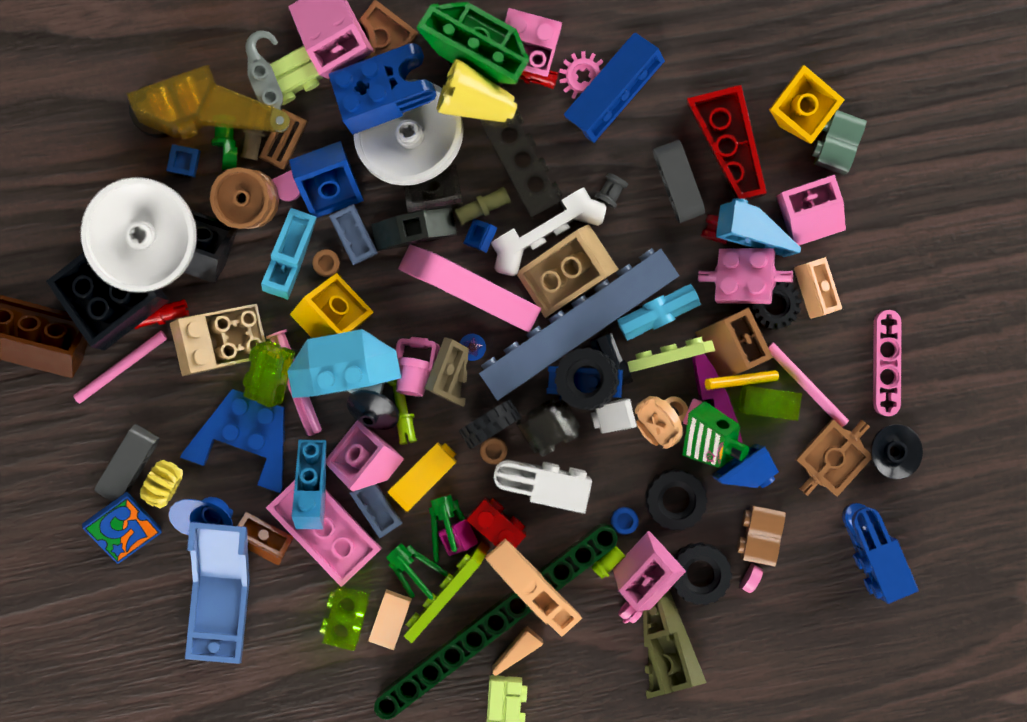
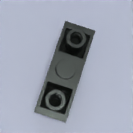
(414, 228)

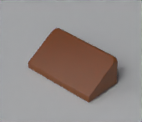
(266, 539)

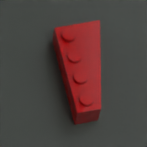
(729, 133)

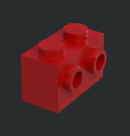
(495, 524)

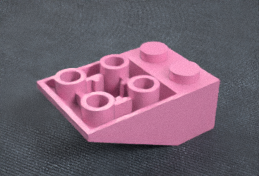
(330, 34)

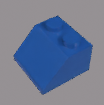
(326, 180)

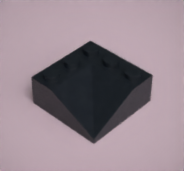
(98, 308)

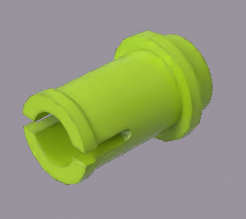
(608, 562)

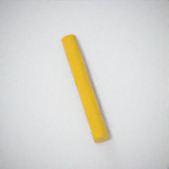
(739, 380)

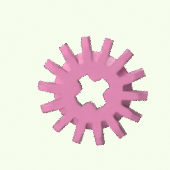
(579, 64)

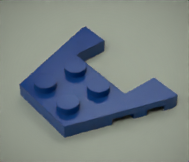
(247, 427)

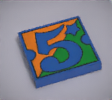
(121, 528)

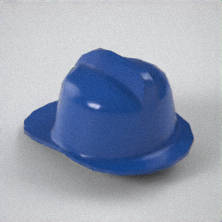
(208, 511)

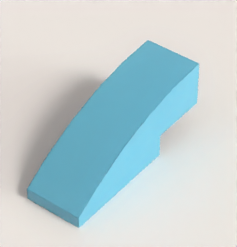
(288, 254)

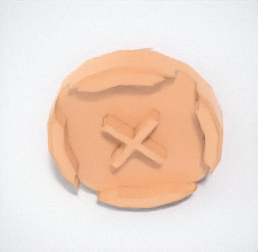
(659, 420)

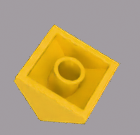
(805, 105)

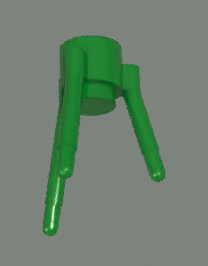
(444, 508)
(400, 560)

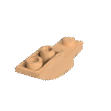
(532, 587)

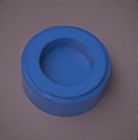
(624, 520)

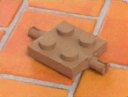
(834, 457)

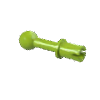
(405, 423)

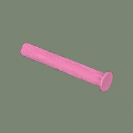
(303, 404)

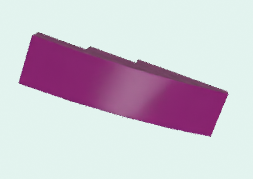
(718, 397)

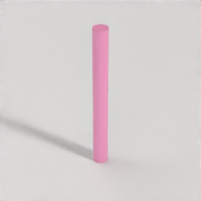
(120, 367)
(807, 385)

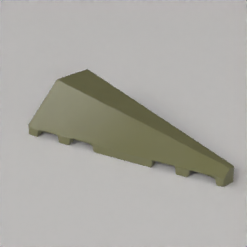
(670, 652)

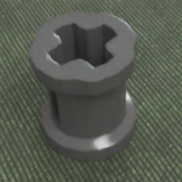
(611, 190)

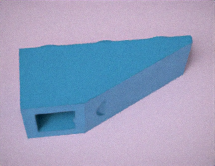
(310, 485)

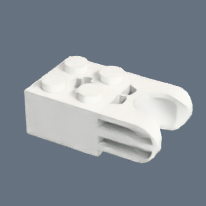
(545, 483)

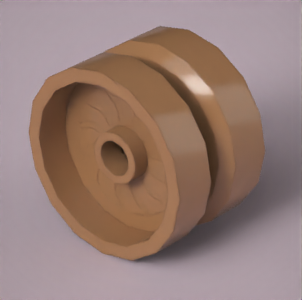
(241, 183)

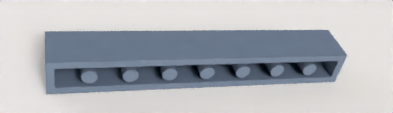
(578, 324)

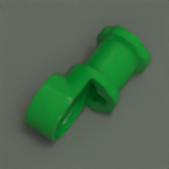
(224, 138)

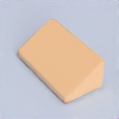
(817, 288)

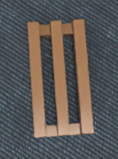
(292, 146)

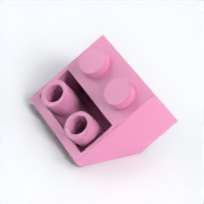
(538, 38)
(813, 210)
(646, 573)

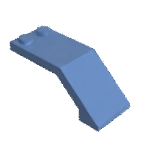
(218, 592)

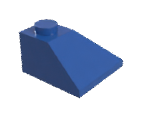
(753, 471)

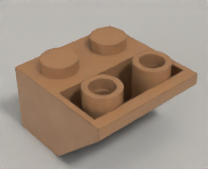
(736, 344)

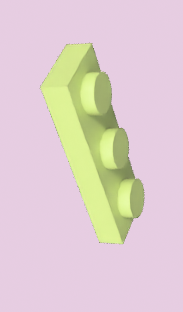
(670, 354)

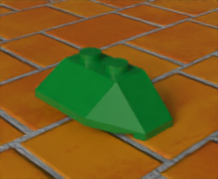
(475, 38)

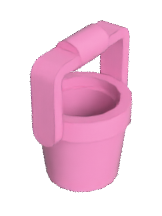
(414, 371)

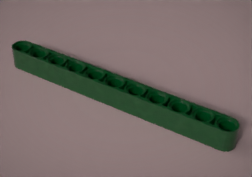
(489, 633)

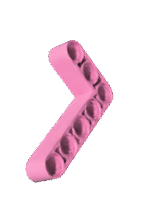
(469, 287)

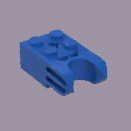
(377, 88)
(878, 554)

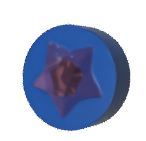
(476, 346)

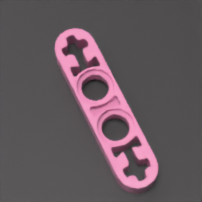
(881, 363)

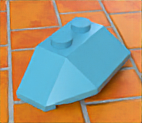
(342, 364)

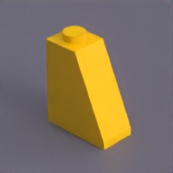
(423, 475)

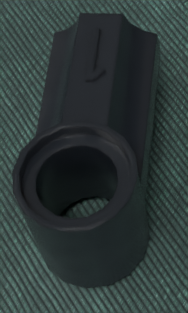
(608, 346)

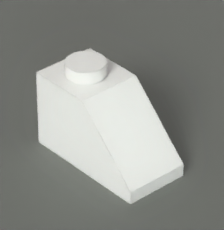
(614, 416)

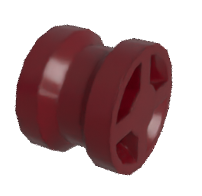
(711, 229)

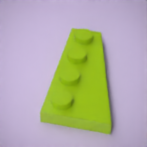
(449, 587)

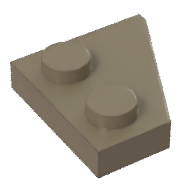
(449, 372)

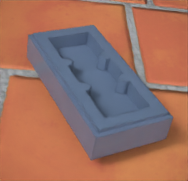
(353, 234)
(376, 509)

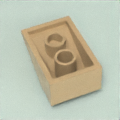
(567, 270)

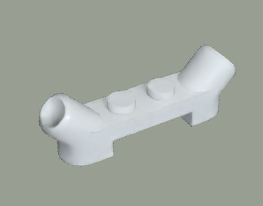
(577, 207)

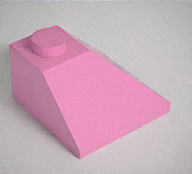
(363, 458)

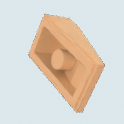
(390, 619)
(522, 646)

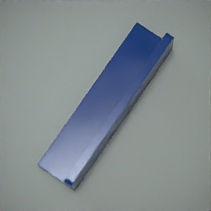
(615, 86)

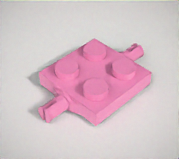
(745, 276)

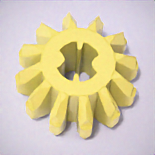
(161, 484)

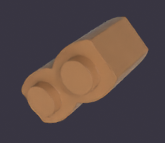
(762, 535)

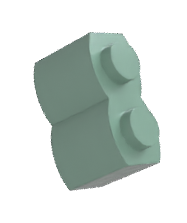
(839, 142)

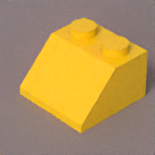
(331, 309)

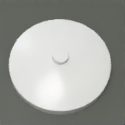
(411, 146)
(138, 234)

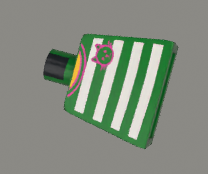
(712, 437)

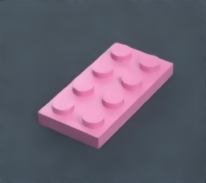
(341, 545)

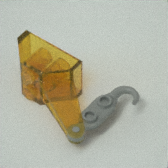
(194, 100)

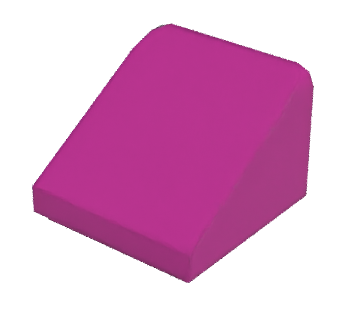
(463, 537)

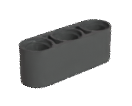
(679, 181)
(127, 463)

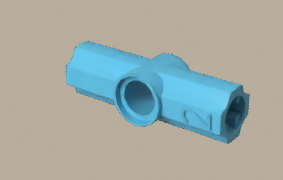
(658, 312)

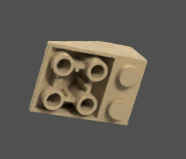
(216, 338)

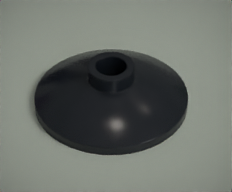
(373, 409)
(907, 451)

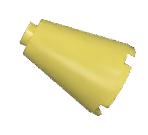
(474, 96)

